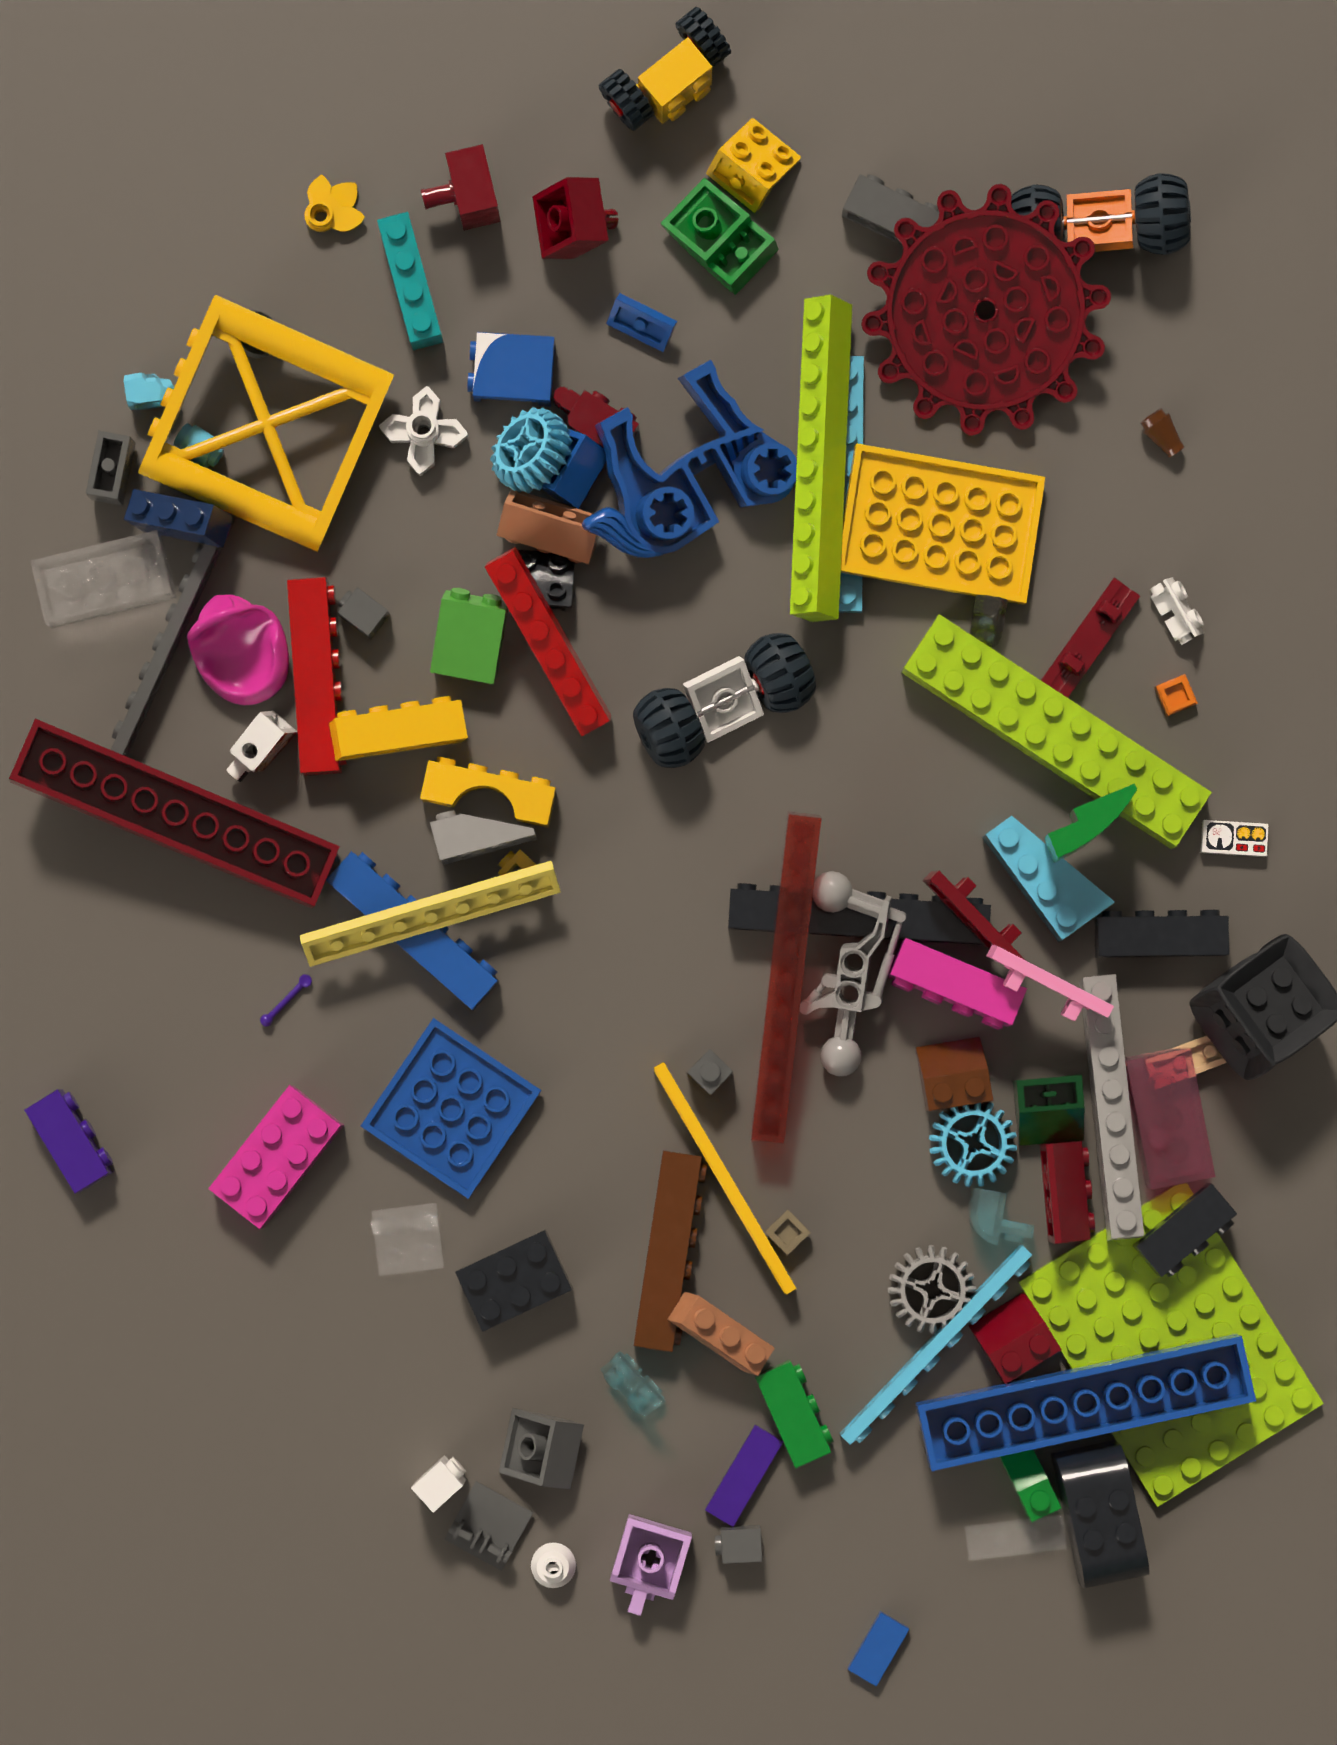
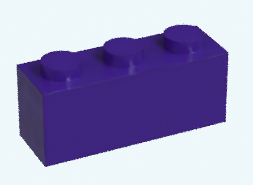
(70, 1140)

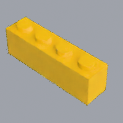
(398, 729)

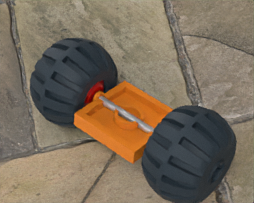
(1108, 218)

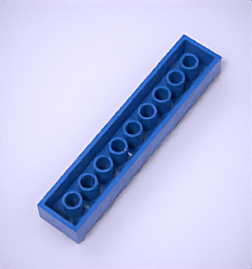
(1085, 1402)

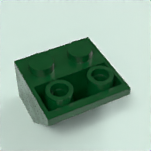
(1049, 1110)

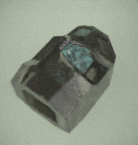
(988, 619)

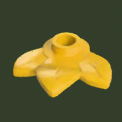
(336, 203)

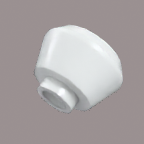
(564, 1565)

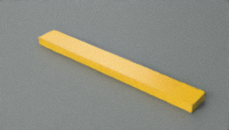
(724, 1178)

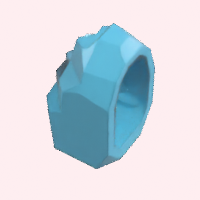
(145, 390)

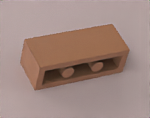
(547, 526)
(721, 1333)

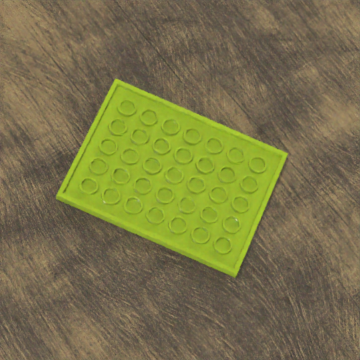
(1113, 1306)

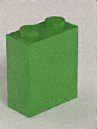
(469, 636)

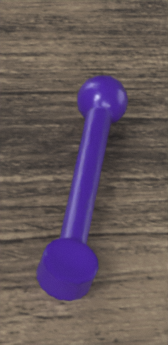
(304, 981)

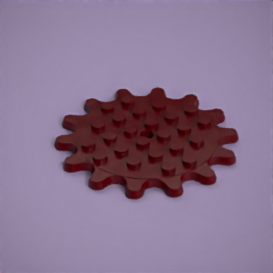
(994, 259)

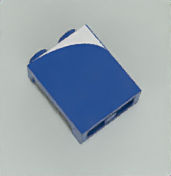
(512, 367)

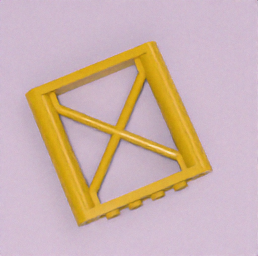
(173, 465)

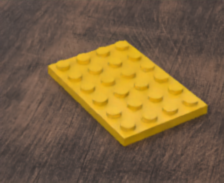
(940, 523)

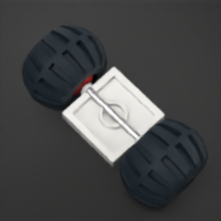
(724, 699)

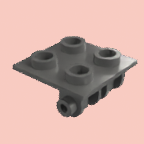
(488, 1525)

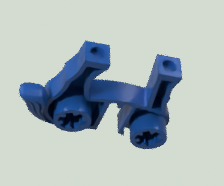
(669, 507)

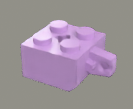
(661, 1576)

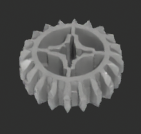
(905, 1281)

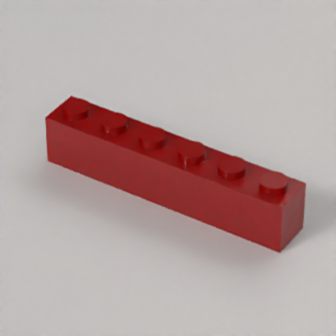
(548, 641)
(314, 672)

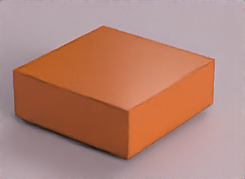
(1175, 695)

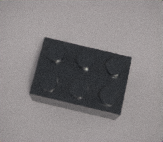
(514, 1280)

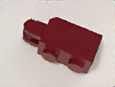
(586, 411)

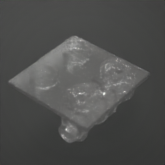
(407, 1239)

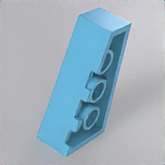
(1054, 890)

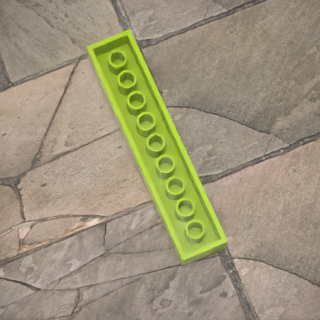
(1054, 730)

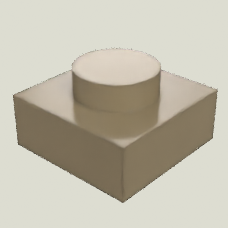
(787, 1232)

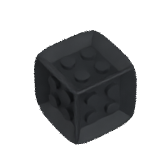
(1266, 1007)

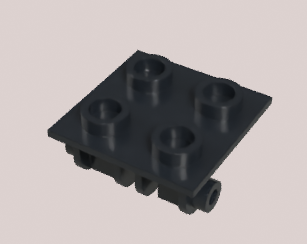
(553, 576)

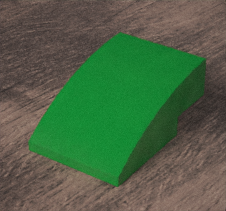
(720, 236)
(1088, 823)

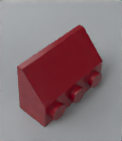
(1066, 1192)

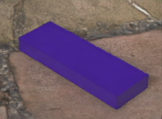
(743, 1475)

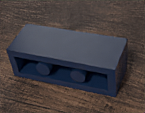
(178, 518)

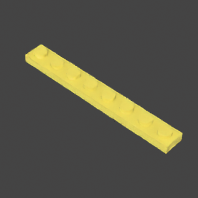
(430, 913)

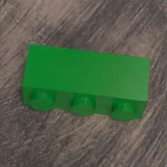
(794, 1413)

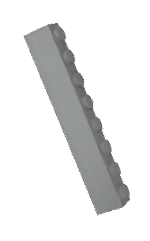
(1112, 1113)

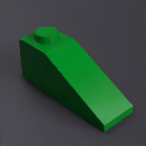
(1030, 1484)

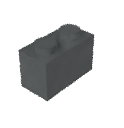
(110, 468)

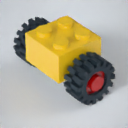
(672, 80)

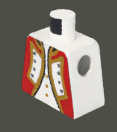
(269, 735)

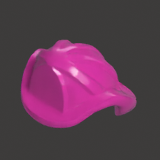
(239, 650)

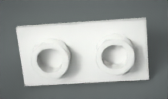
(1185, 619)

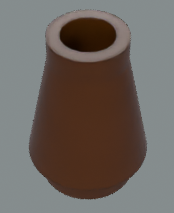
(1162, 432)

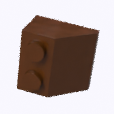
(954, 1074)

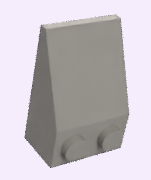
(470, 836)

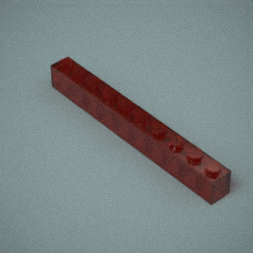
(785, 977)

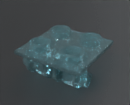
(641, 1395)

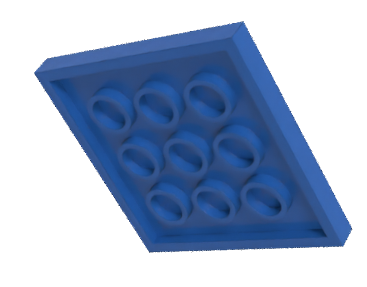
(450, 1108)

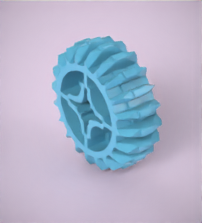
(531, 450)
(997, 1154)

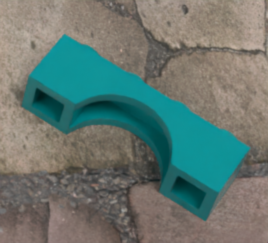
(410, 281)

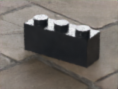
(1185, 1231)

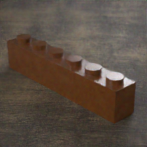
(668, 1249)

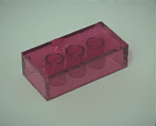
(1168, 1118)

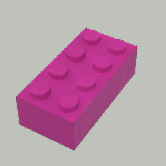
(955, 982)
(276, 1157)

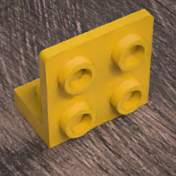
(752, 164)

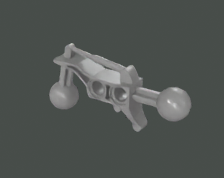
(832, 894)

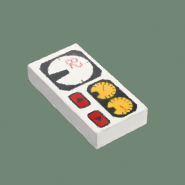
(1234, 838)

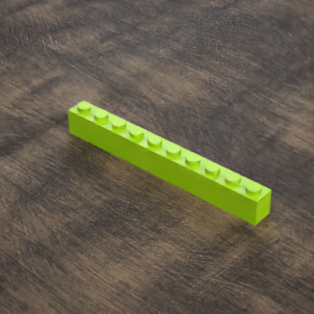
(821, 459)

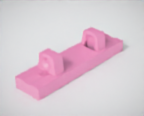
(1076, 997)

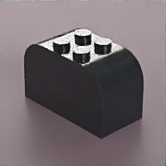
(1100, 1514)

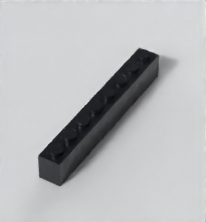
(924, 922)

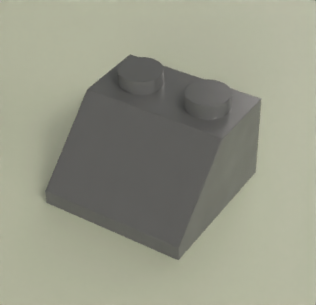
(541, 1449)

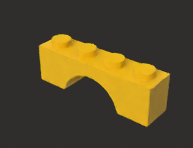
(448, 783)

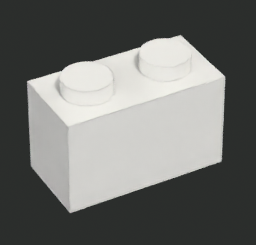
(440, 1482)

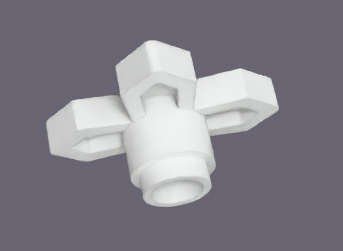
(422, 447)

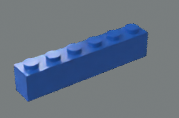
(434, 950)

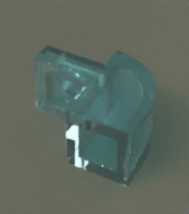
(987, 1219)

